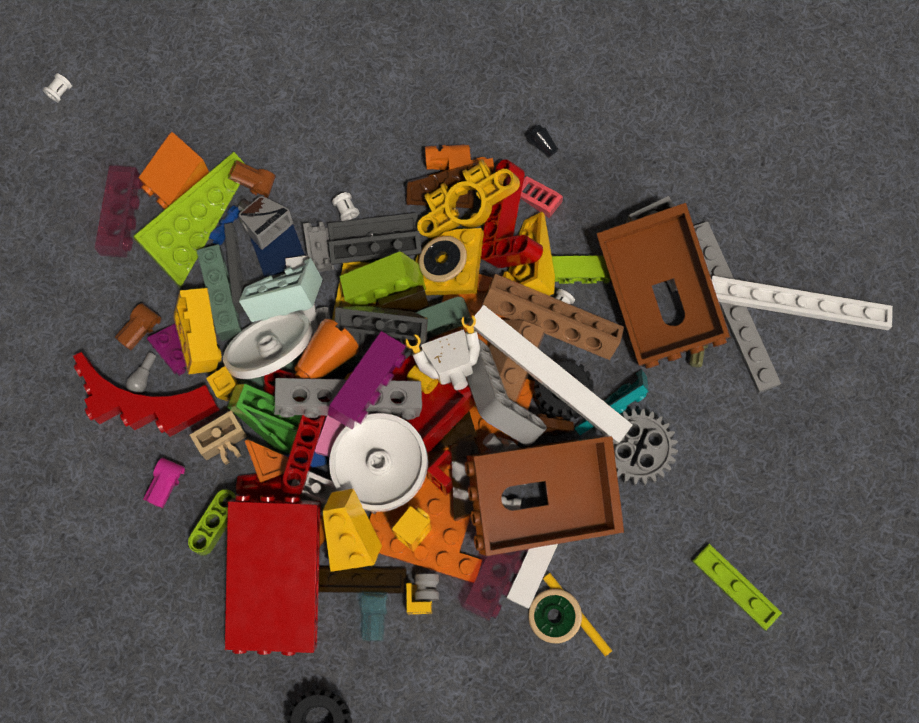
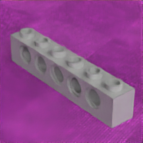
(311, 389)

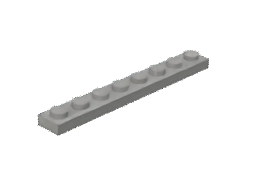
(738, 317)

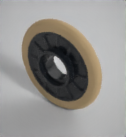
(445, 271)

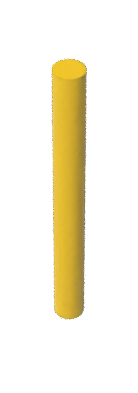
(585, 624)

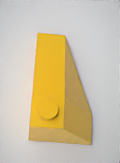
(539, 274)

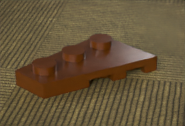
(419, 187)

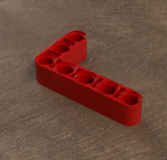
(499, 244)
(300, 448)

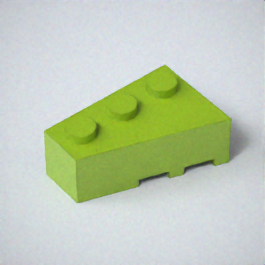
(381, 279)

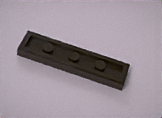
(363, 580)

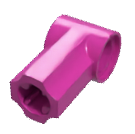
(165, 478)

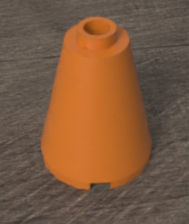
(325, 351)

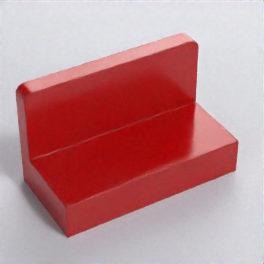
(437, 475)
(252, 486)

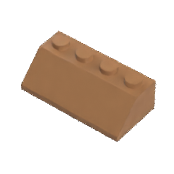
(512, 374)

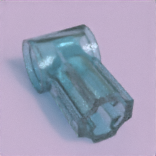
(374, 612)

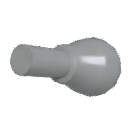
(138, 380)

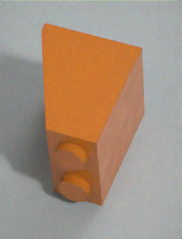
(172, 171)

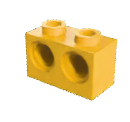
(412, 527)

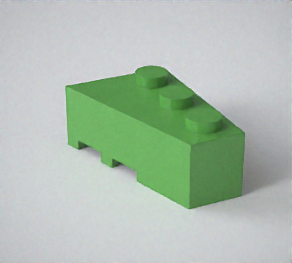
(257, 411)

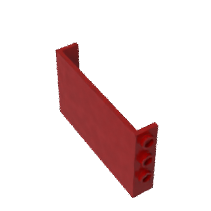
(272, 575)

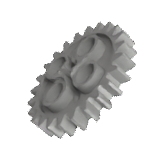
(658, 455)

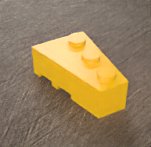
(196, 331)

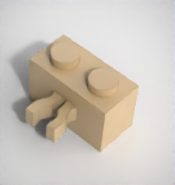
(219, 436)

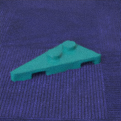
(621, 398)

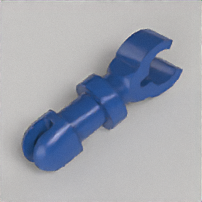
(218, 234)

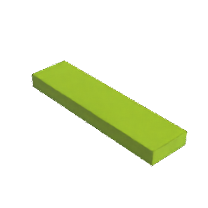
(737, 587)

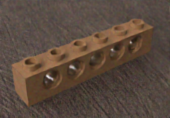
(555, 316)

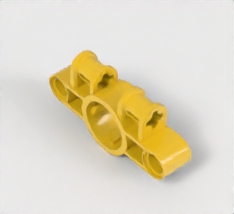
(443, 200)

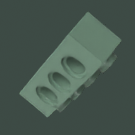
(219, 290)

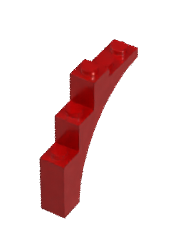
(172, 412)

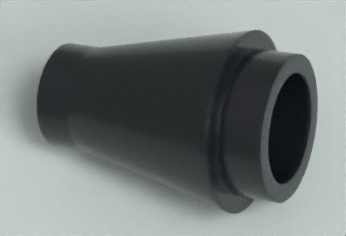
(542, 140)

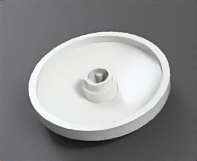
(267, 345)
(379, 460)

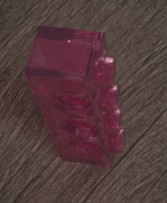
(118, 179)
(475, 601)

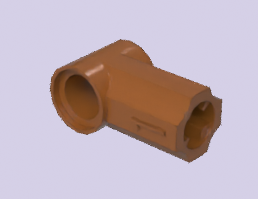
(258, 181)
(141, 322)

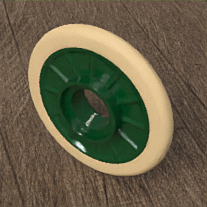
(570, 611)

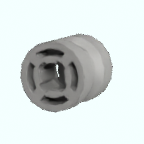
(426, 587)

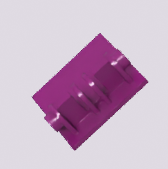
(168, 347)

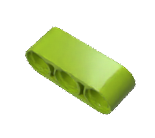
(580, 269)
(203, 529)

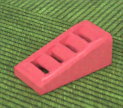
(549, 209)

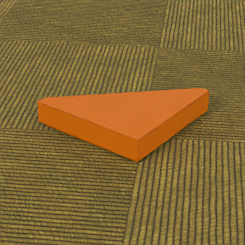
(266, 461)

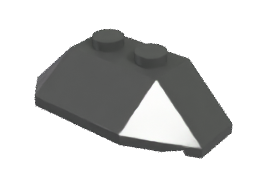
(367, 322)

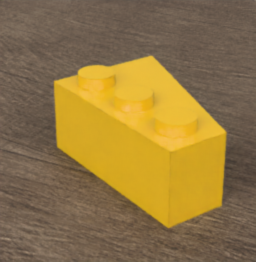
(349, 532)

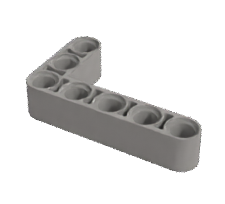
(496, 406)

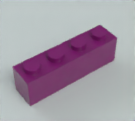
(366, 381)

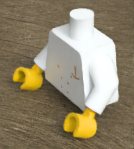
(448, 357)

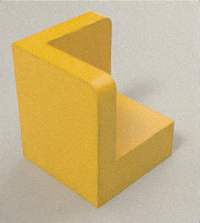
(222, 383)
(416, 607)

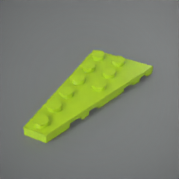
(188, 222)

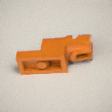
(452, 157)

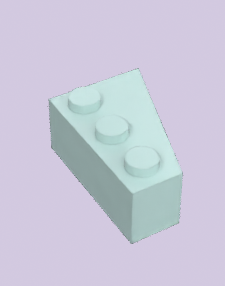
(283, 294)

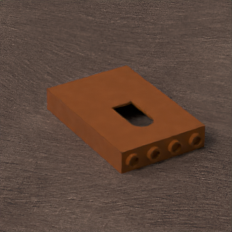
(653, 252)
(579, 491)

